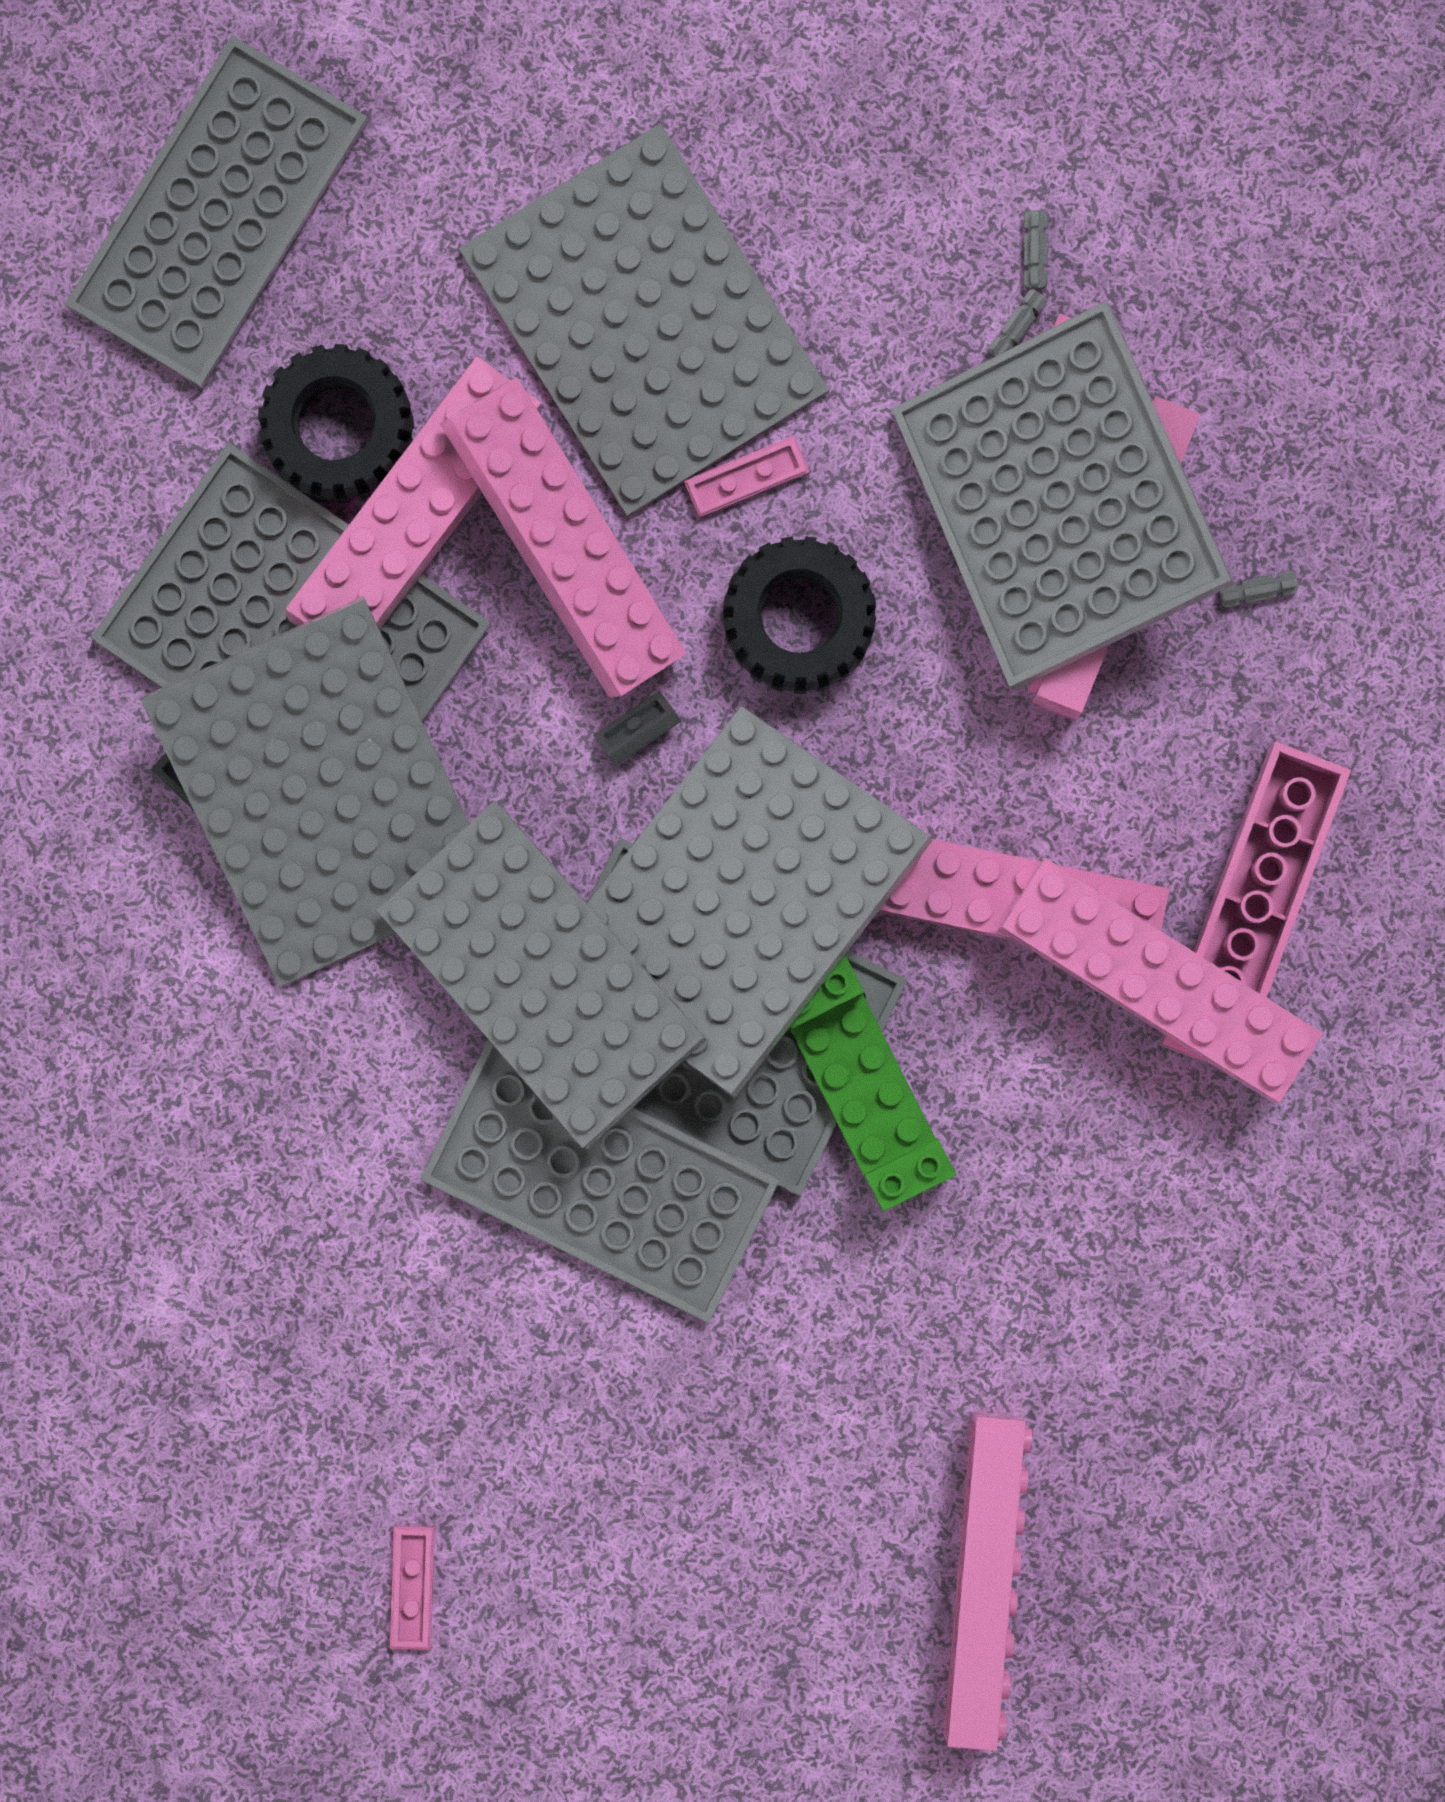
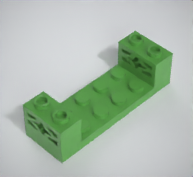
(868, 1092)

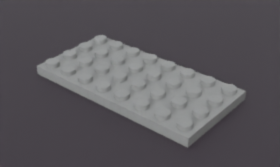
(217, 211)
(541, 975)
(634, 1204)

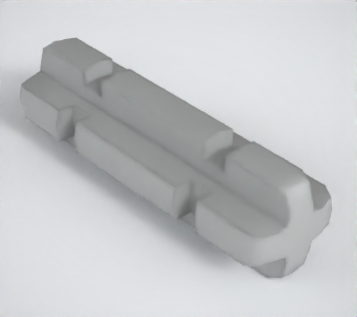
(1036, 249)
(1018, 323)
(1259, 589)

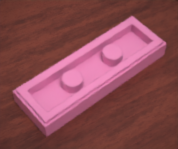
(746, 477)
(412, 1587)

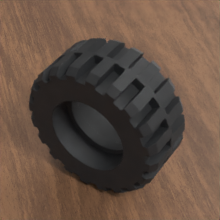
(304, 380)
(789, 561)

